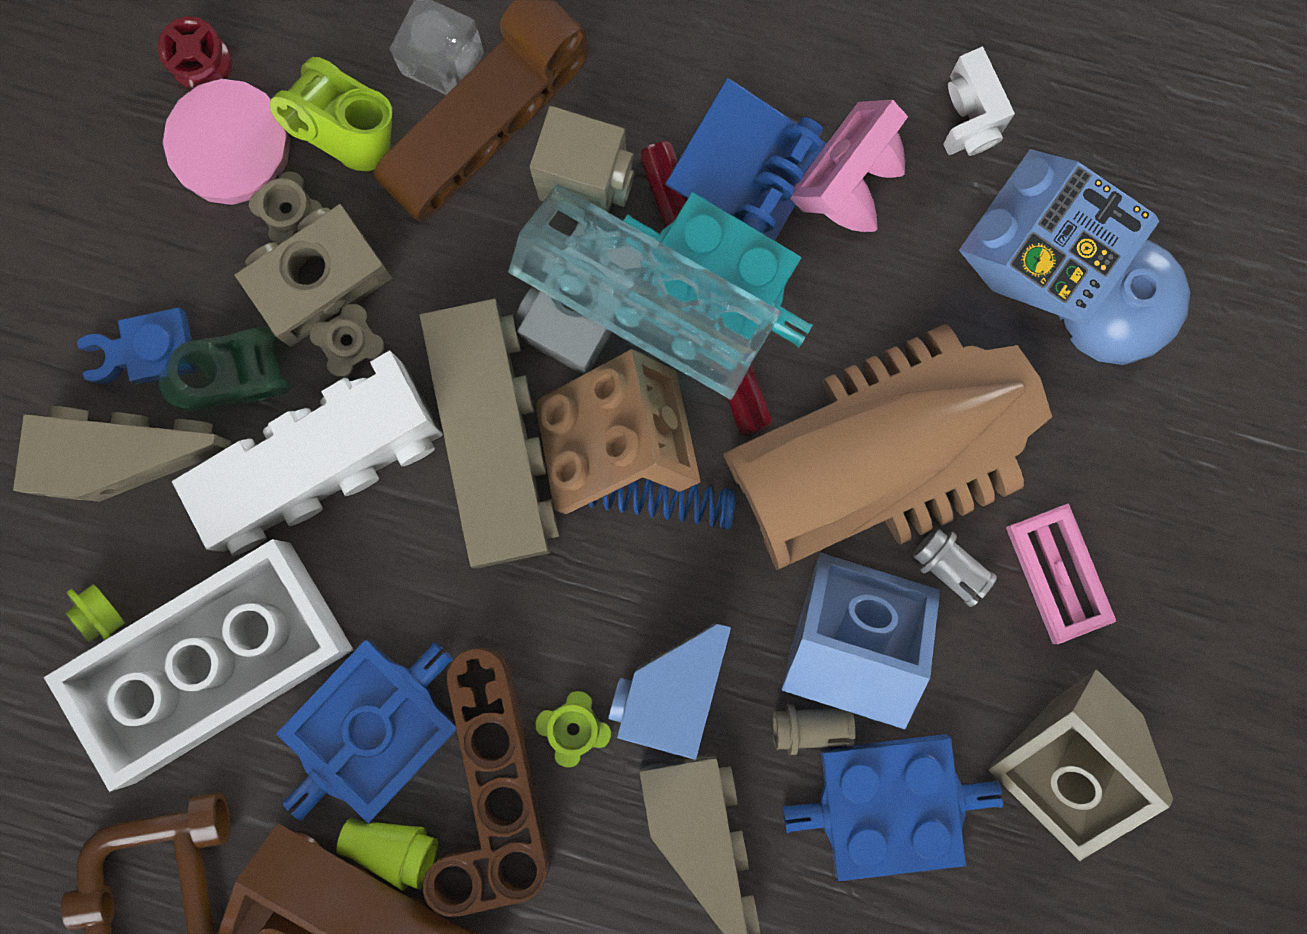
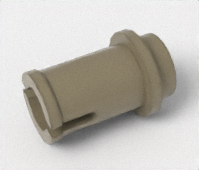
(812, 728)

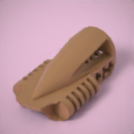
(890, 446)

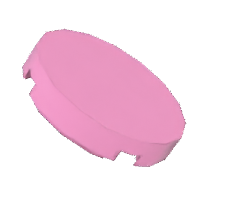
(225, 141)

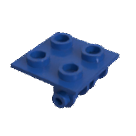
(747, 159)

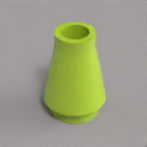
(389, 850)

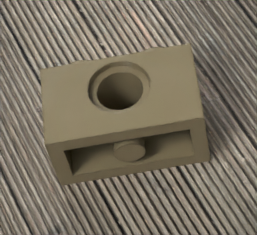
(583, 158)
(348, 277)

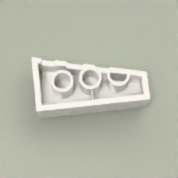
(310, 458)

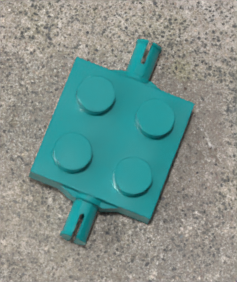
(735, 254)

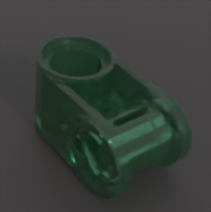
(237, 369)

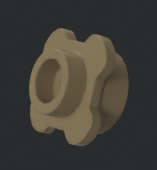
(273, 195)
(342, 358)

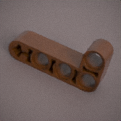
(487, 108)
(485, 773)

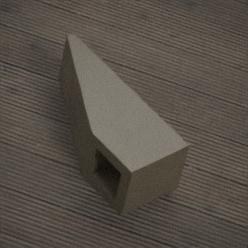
(99, 460)
(691, 829)

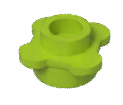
(93, 614)
(567, 746)

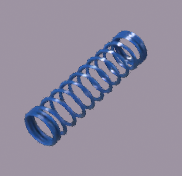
(726, 499)

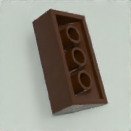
(307, 890)

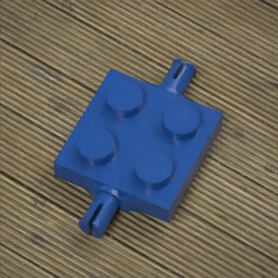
(367, 730)
(893, 807)

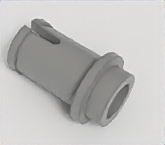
(953, 566)

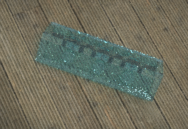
(635, 299)

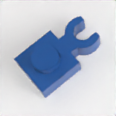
(142, 349)

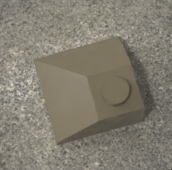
(1086, 767)

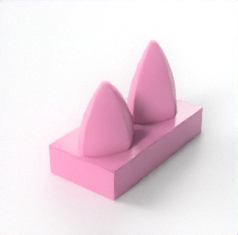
(862, 144)

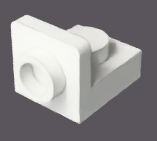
(979, 95)

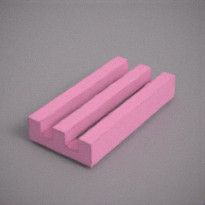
(1038, 584)

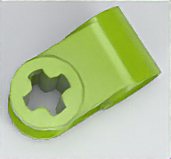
(336, 115)

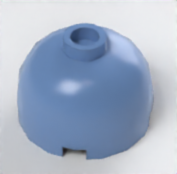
(1139, 312)

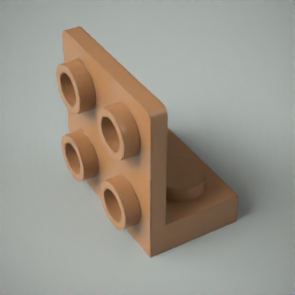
(615, 429)

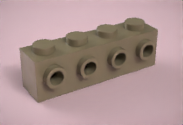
(486, 433)

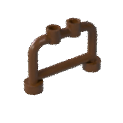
(202, 826)

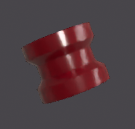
(185, 42)

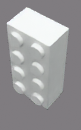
(198, 664)

